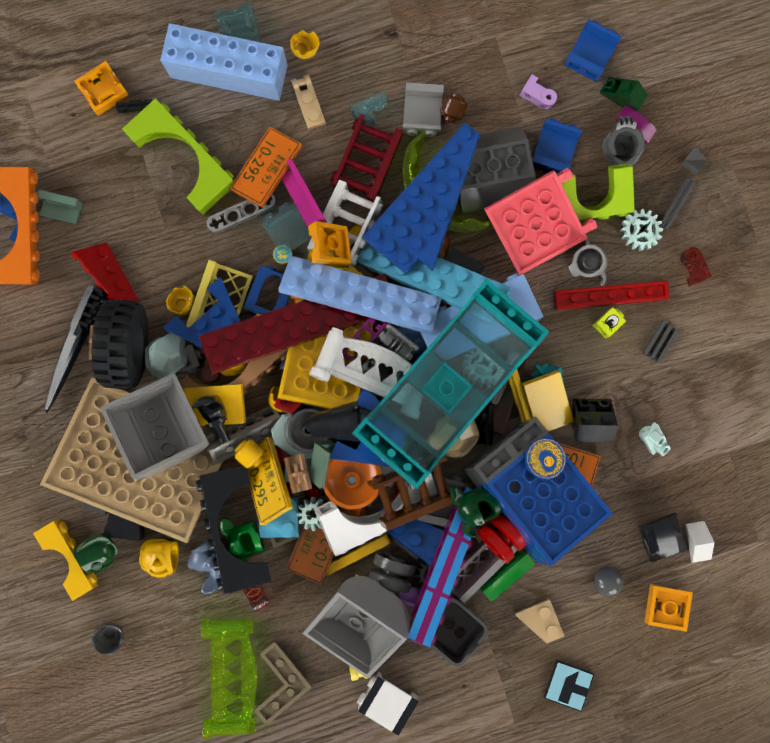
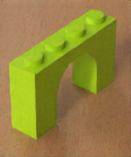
(618, 200)

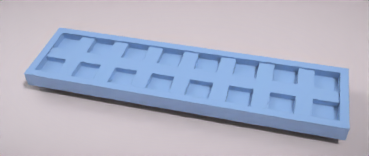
(360, 295)

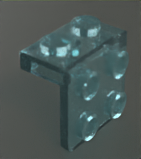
(286, 228)

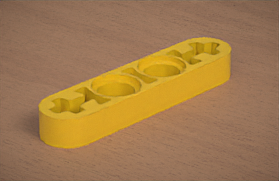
(359, 553)

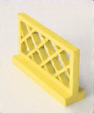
(207, 280)

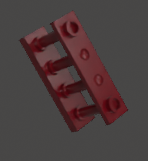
(386, 157)

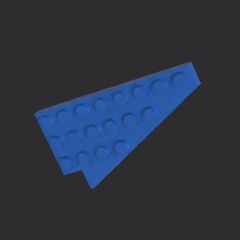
(422, 213)

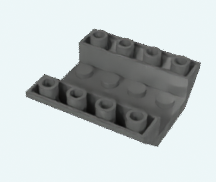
(497, 169)

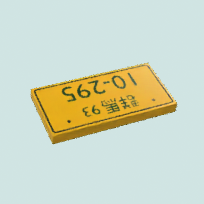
(269, 485)

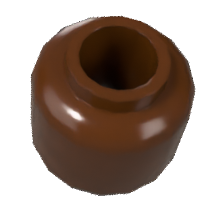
(453, 108)

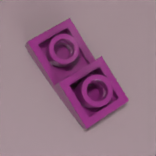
(641, 123)

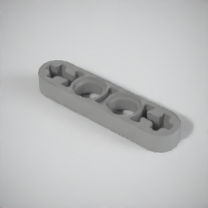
(242, 215)

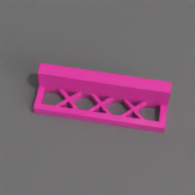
(301, 195)

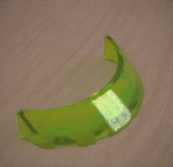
(411, 169)

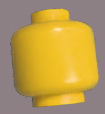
(249, 453)

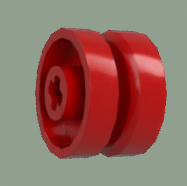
(502, 538)

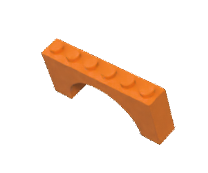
(20, 264)

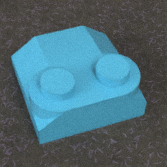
(283, 526)

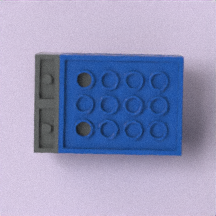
(547, 513)

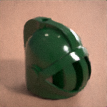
(95, 553)

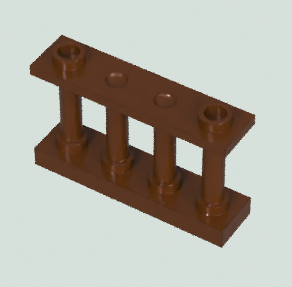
(410, 511)

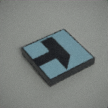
(568, 685)

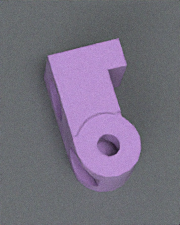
(538, 94)

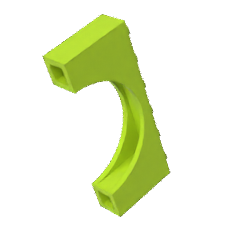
(157, 123)

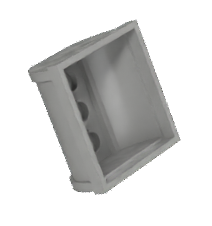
(155, 428)
(361, 624)

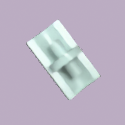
(654, 439)

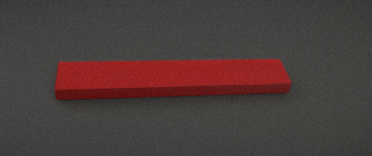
(611, 295)

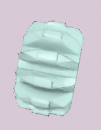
(306, 510)

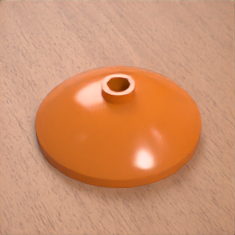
(346, 494)

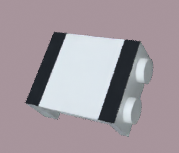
(387, 704)

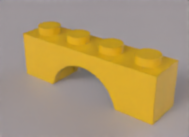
(56, 537)

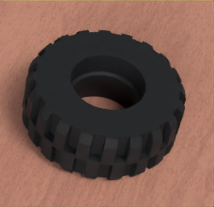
(119, 344)

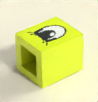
(609, 322)

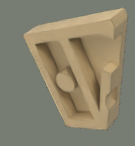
(541, 620)

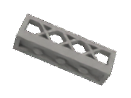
(258, 431)
(482, 572)

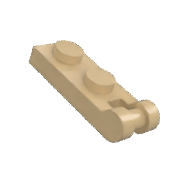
(308, 102)

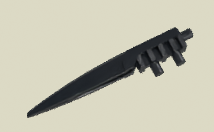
(76, 336)

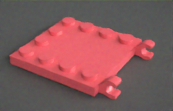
(538, 221)

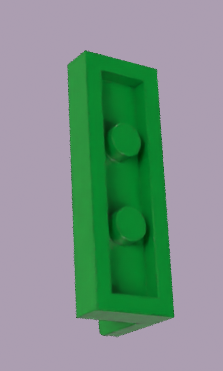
(507, 575)

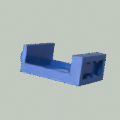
(262, 275)

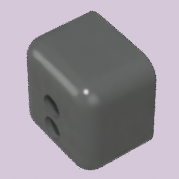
(459, 649)

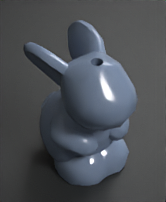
(201, 561)

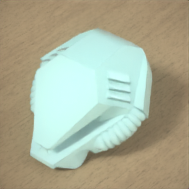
(166, 356)

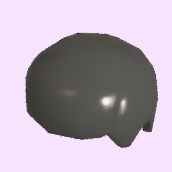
(608, 581)
(107, 638)

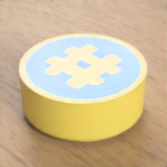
(281, 259)

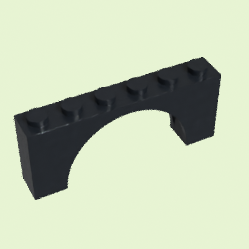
(232, 572)

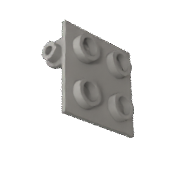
(398, 342)

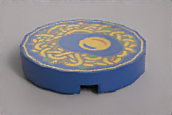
(545, 458)

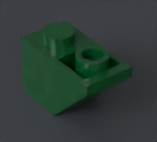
(624, 92)

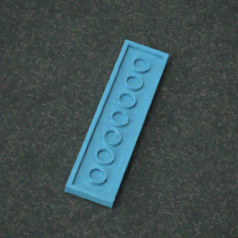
(446, 281)

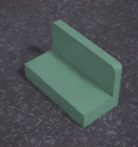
(60, 207)
(320, 462)

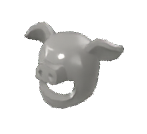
(589, 262)

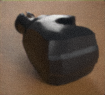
(215, 414)

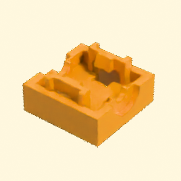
(101, 90)
(335, 241)
(669, 614)

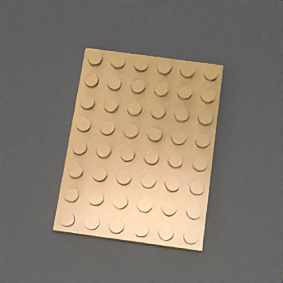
(94, 472)

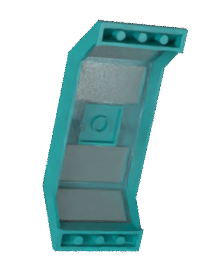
(450, 383)

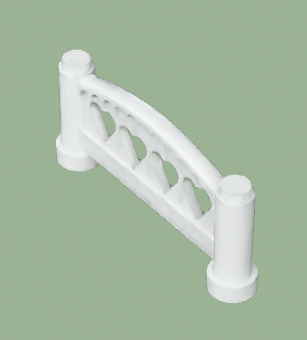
(332, 363)

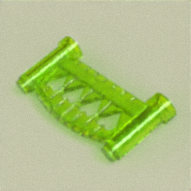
(223, 720)

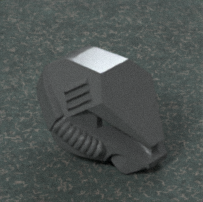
(623, 143)

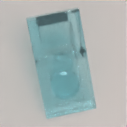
(366, 107)

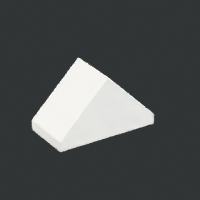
(699, 541)

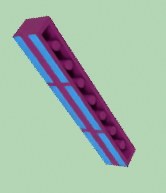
(440, 580)

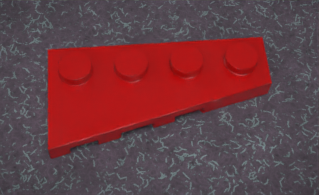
(104, 268)

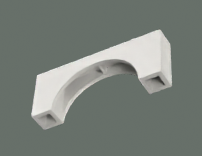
(348, 531)

